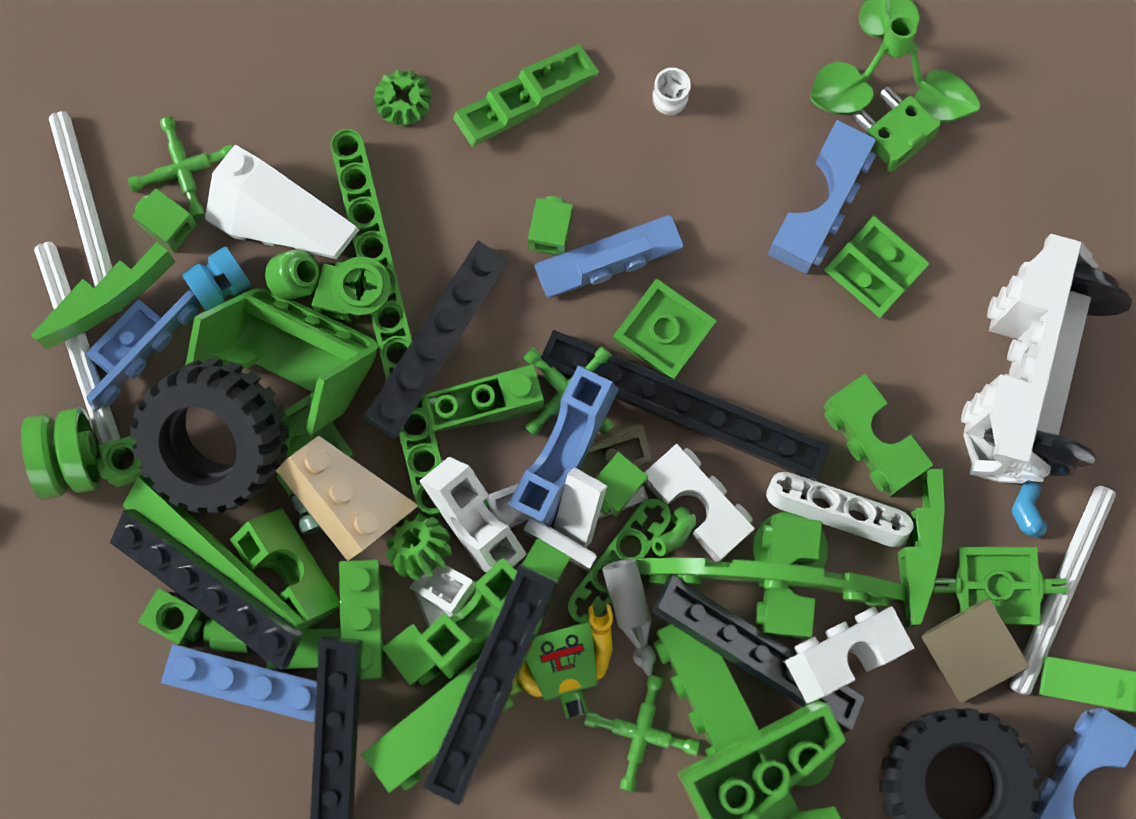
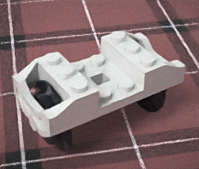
(1019, 415)

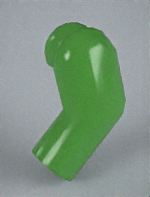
(675, 539)

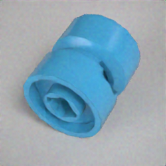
(204, 286)

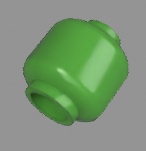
(292, 274)

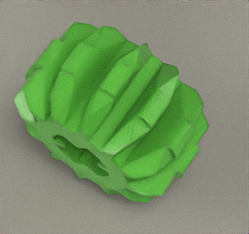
(418, 547)

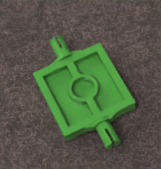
(1005, 576)

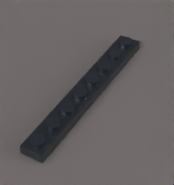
(693, 409)

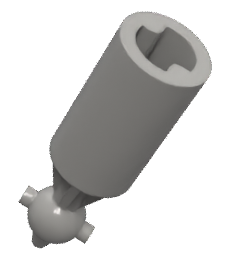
(631, 608)

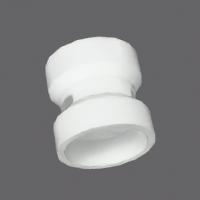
(671, 82)

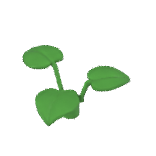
(844, 92)

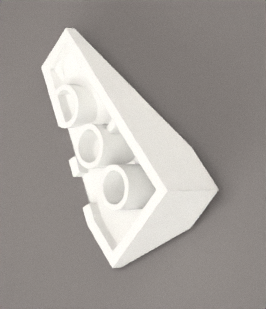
(265, 206)

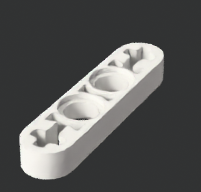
(840, 505)

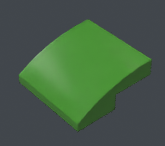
(876, 267)

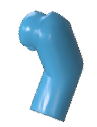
(1025, 511)

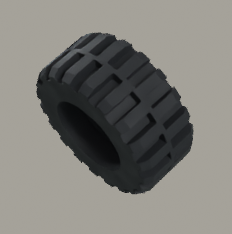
(175, 462)
(967, 728)

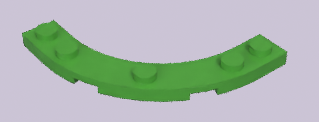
(774, 576)

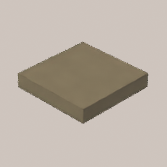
(974, 650)

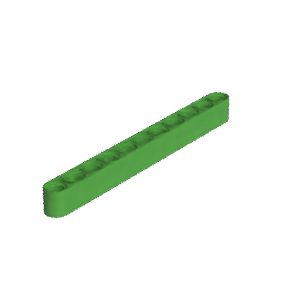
(388, 339)

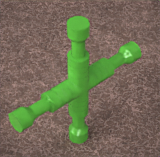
(180, 168)
(560, 383)
(641, 733)

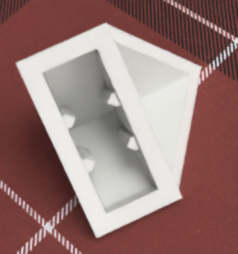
(444, 593)

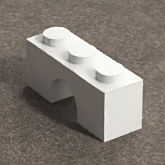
(679, 475)
(461, 503)
(824, 665)

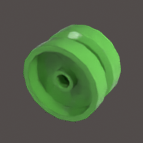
(60, 453)

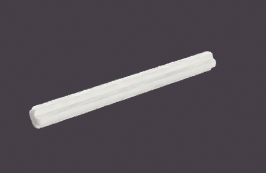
(80, 195)
(78, 346)
(1057, 604)

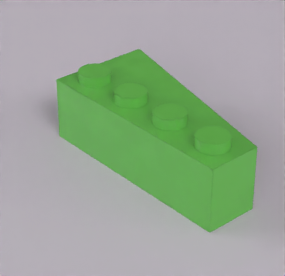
(417, 739)
(762, 766)

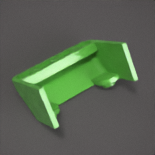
(290, 343)

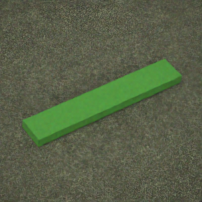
(195, 537)

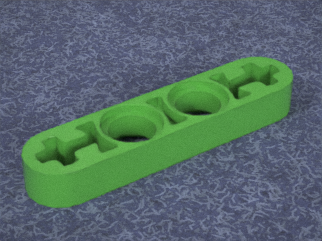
(614, 554)

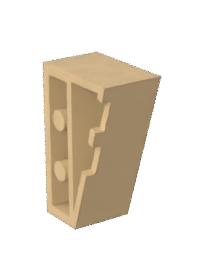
(343, 496)

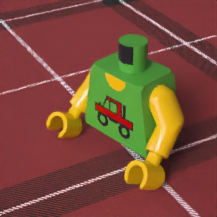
(569, 662)

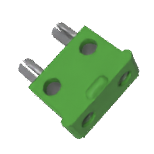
(901, 130)

